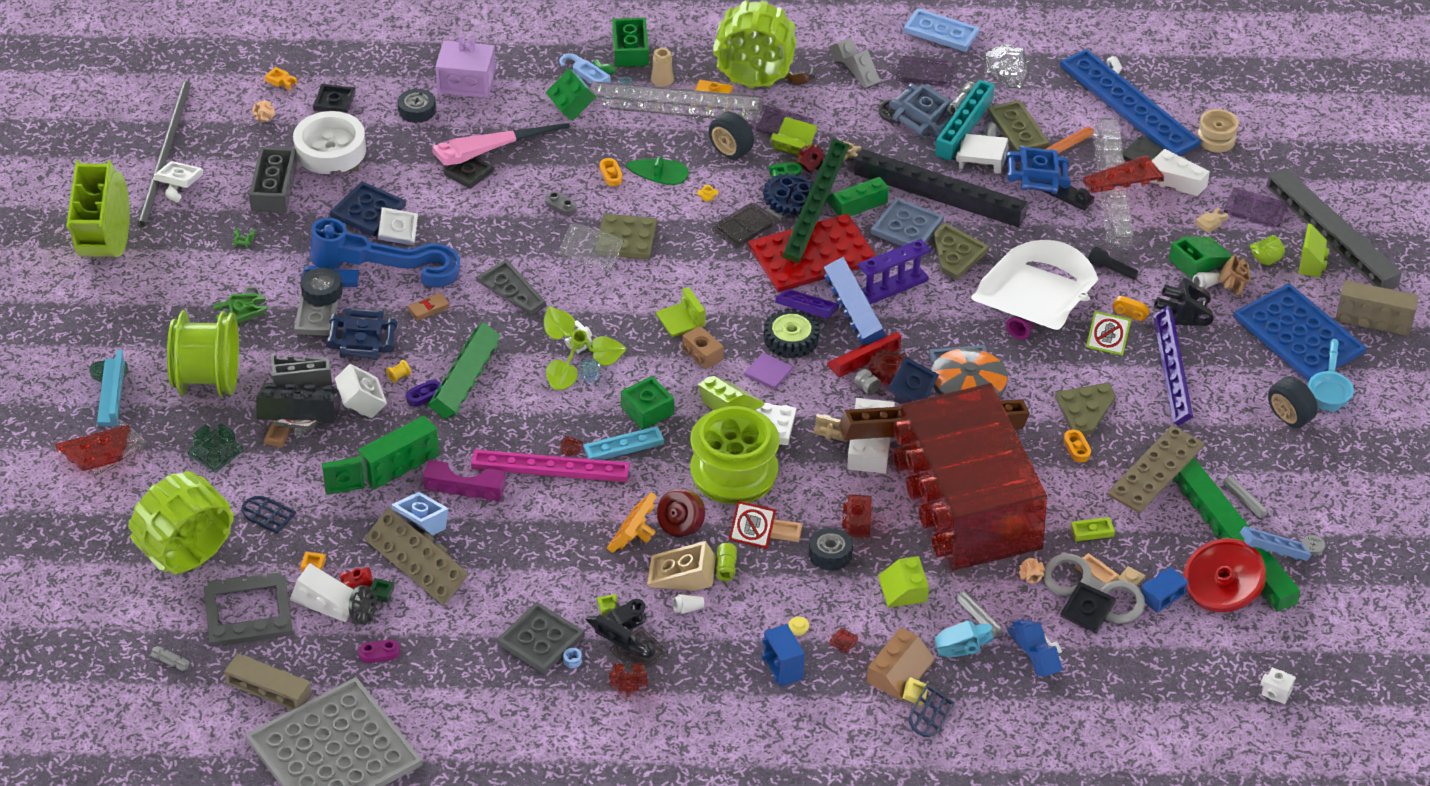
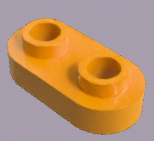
(611, 172)
(1131, 308)
(1079, 449)

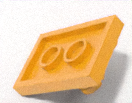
(635, 525)

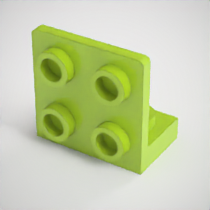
(793, 136)
(683, 316)

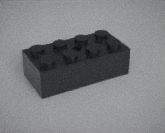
(298, 402)

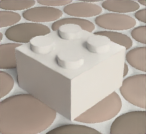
(360, 391)

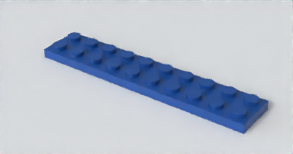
(1130, 102)

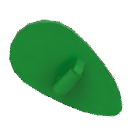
(659, 170)

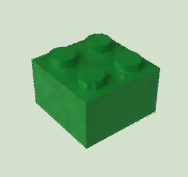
(570, 94)

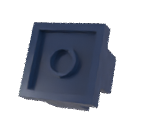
(912, 382)

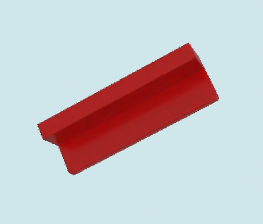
(861, 356)

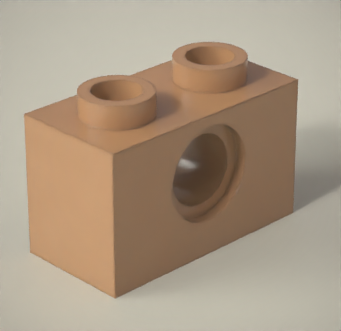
(702, 347)

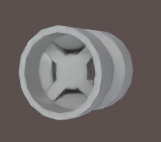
(866, 381)

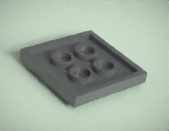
(540, 637)

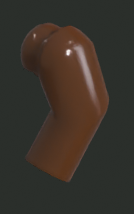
(798, 78)

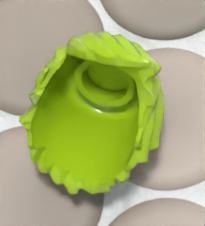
(1268, 250)

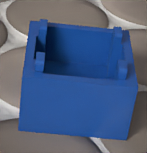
(783, 655)

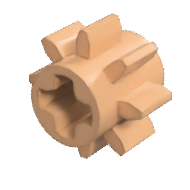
(263, 111)
(1031, 570)

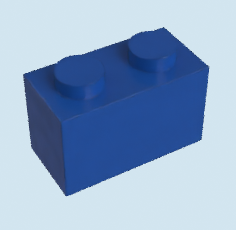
(1164, 589)

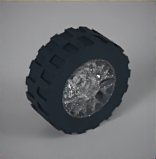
(321, 286)

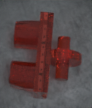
(628, 680)

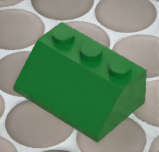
(859, 197)

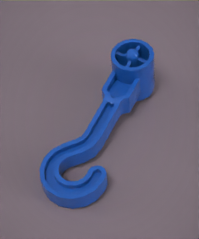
(334, 245)

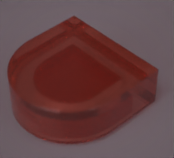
(570, 446)

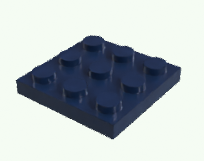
(364, 206)

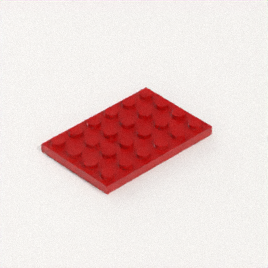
(829, 242)

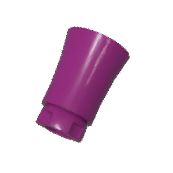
(1019, 327)

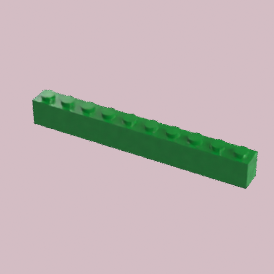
(1227, 523)

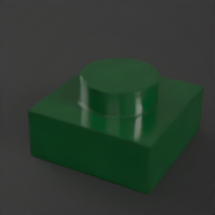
(382, 589)

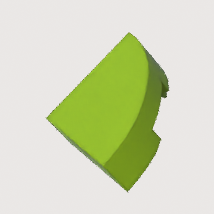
(606, 603)

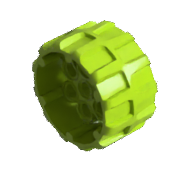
(752, 25)
(181, 522)

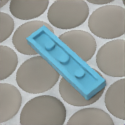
(624, 444)

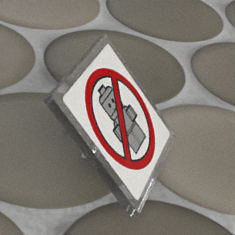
(300, 426)

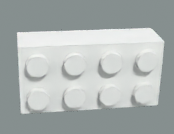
(872, 453)

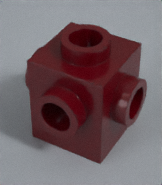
(805, 160)

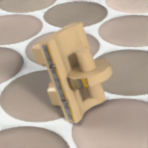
(828, 427)

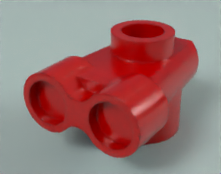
(357, 577)

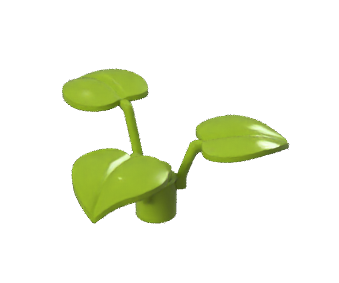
(559, 324)

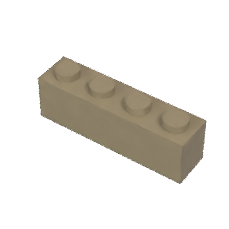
(267, 682)

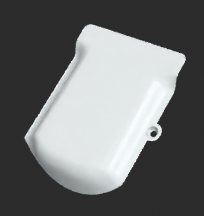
(1035, 292)

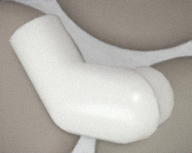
(1114, 62)
(171, 193)

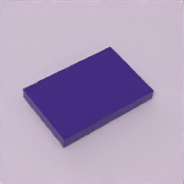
(807, 303)

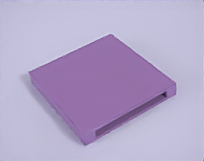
(768, 371)

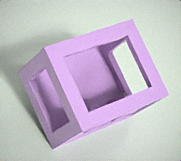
(465, 68)

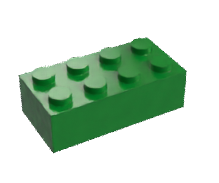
(399, 452)

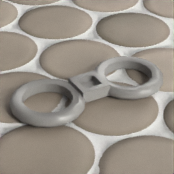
(1095, 583)

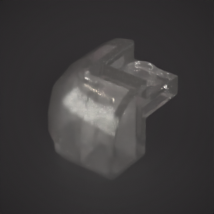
(1007, 66)

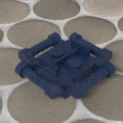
(361, 336)

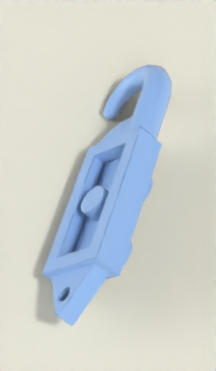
(586, 69)

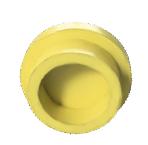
(799, 625)

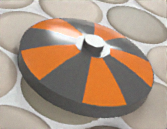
(967, 369)

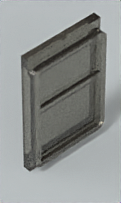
(744, 225)

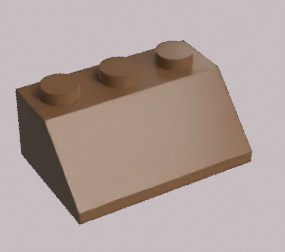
(898, 661)

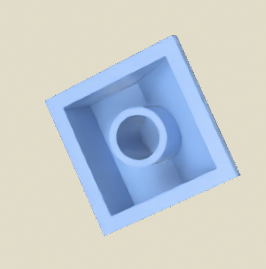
(422, 512)

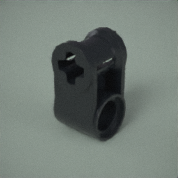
(627, 616)

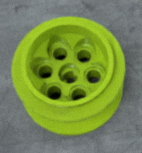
(203, 353)
(734, 454)

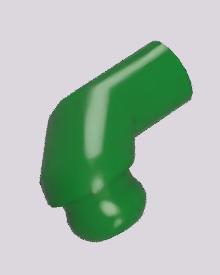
(607, 68)

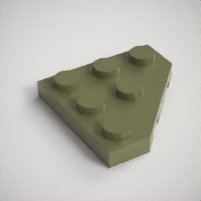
(957, 250)
(1085, 406)

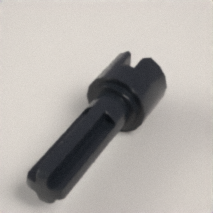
(1100, 258)

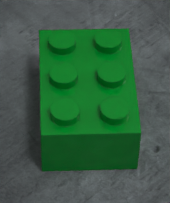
(630, 42)

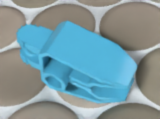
(963, 639)

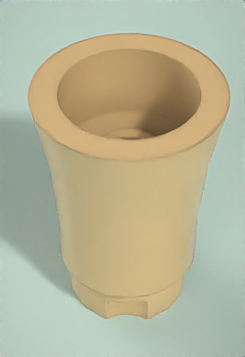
(662, 70)

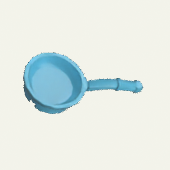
(1329, 387)

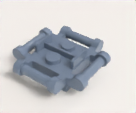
(922, 108)

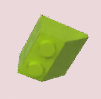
(1313, 253)
(904, 583)

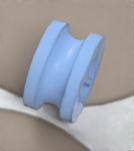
(575, 662)

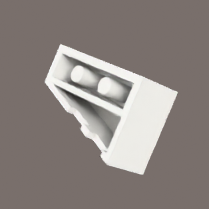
(1180, 173)
(322, 593)

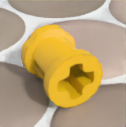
(398, 371)

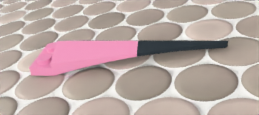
(465, 148)

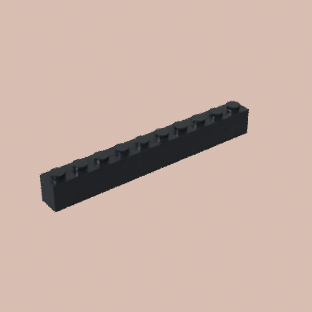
(941, 188)

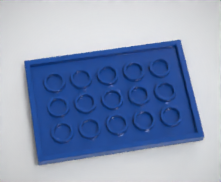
(1298, 331)

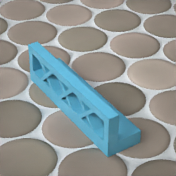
(111, 390)

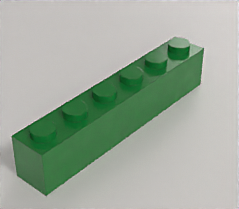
(464, 371)

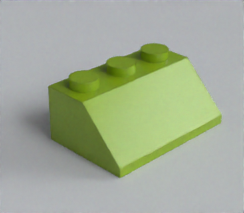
(720, 393)

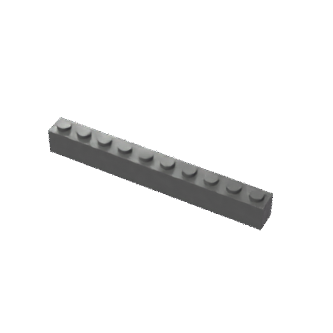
(1334, 229)

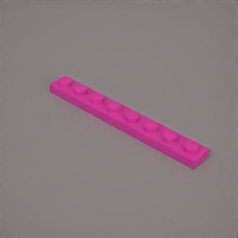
(551, 465)

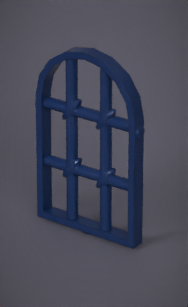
(268, 519)
(936, 709)

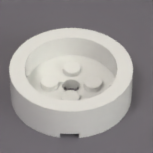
(329, 130)

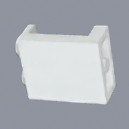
(983, 150)

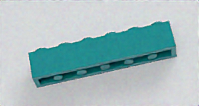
(964, 119)

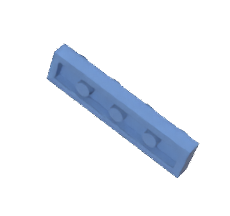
(1275, 543)

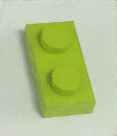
(1092, 529)

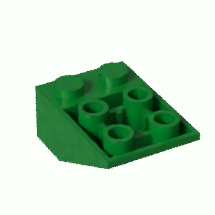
(1197, 255)

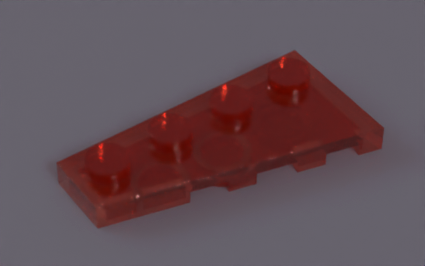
(1134, 171)

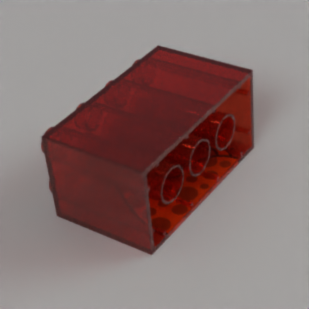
(970, 477)

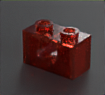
(858, 515)

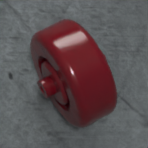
(680, 512)

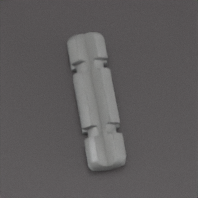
(170, 658)

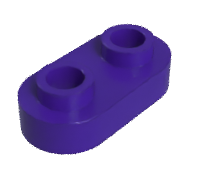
(422, 393)

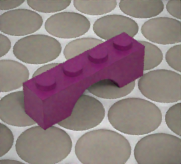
(487, 485)

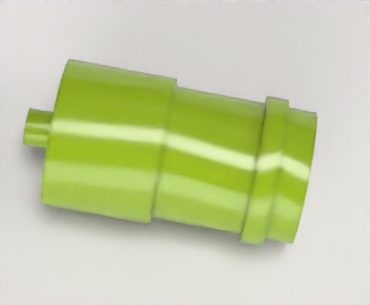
(726, 561)

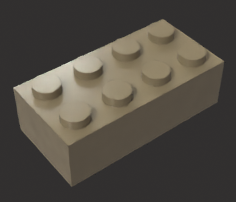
(1376, 308)

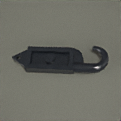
(619, 635)

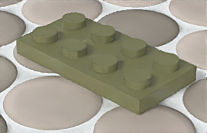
(1018, 126)

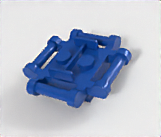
(1039, 168)

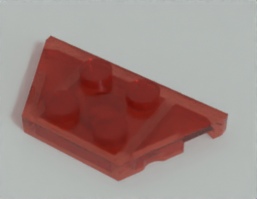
(96, 449)

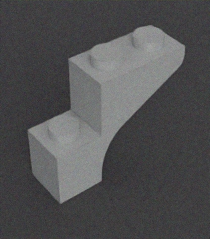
(858, 63)

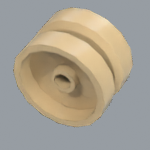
(1218, 130)

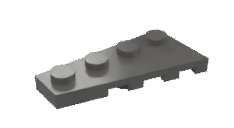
(512, 286)

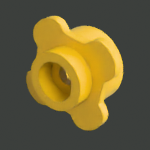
(707, 193)

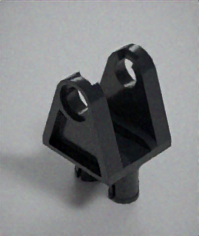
(1185, 304)

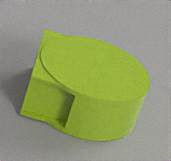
(98, 210)

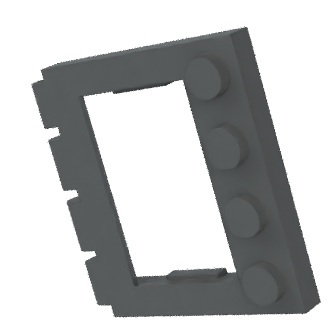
(252, 629)

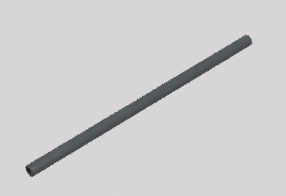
(164, 153)

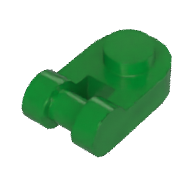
(782, 168)

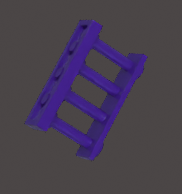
(903, 279)

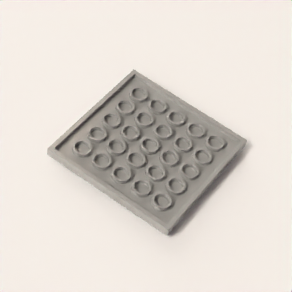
(335, 742)

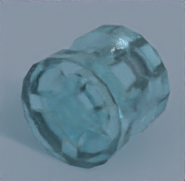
(590, 370)

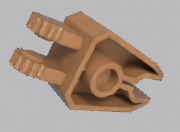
(1235, 275)

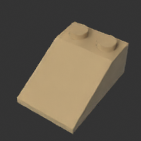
(683, 568)

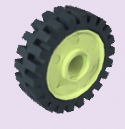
(791, 333)

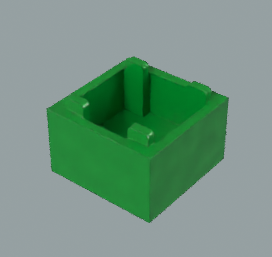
(647, 402)

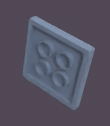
(906, 223)

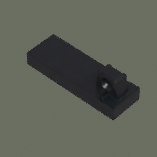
(1077, 197)

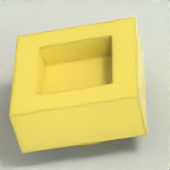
(913, 690)

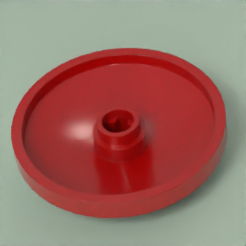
(1225, 575)

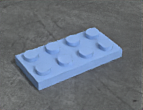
(941, 30)

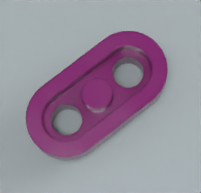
(379, 651)

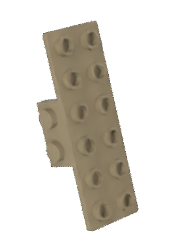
(1155, 469)
(417, 556)

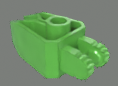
(243, 306)

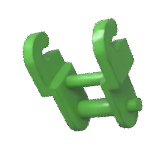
(250, 237)

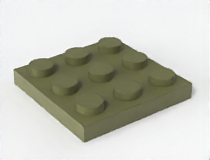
(636, 232)

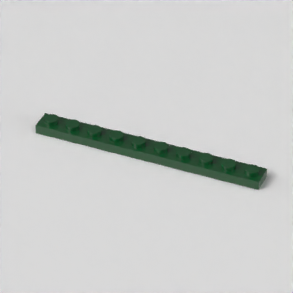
(815, 201)

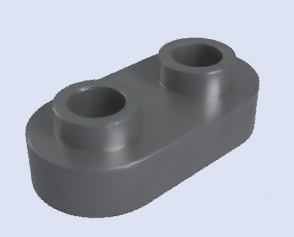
(561, 203)

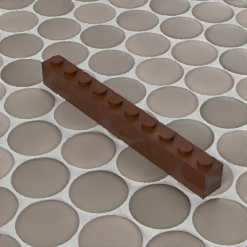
(879, 422)

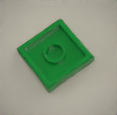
(343, 475)

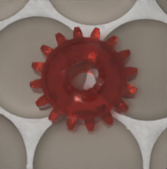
(886, 365)

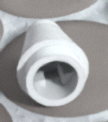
(1206, 279)
(687, 603)

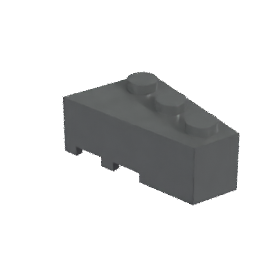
(301, 371)

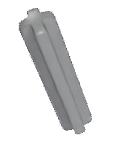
(1243, 495)
(978, 613)

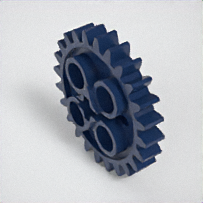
(780, 189)

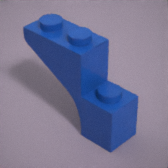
(1031, 639)

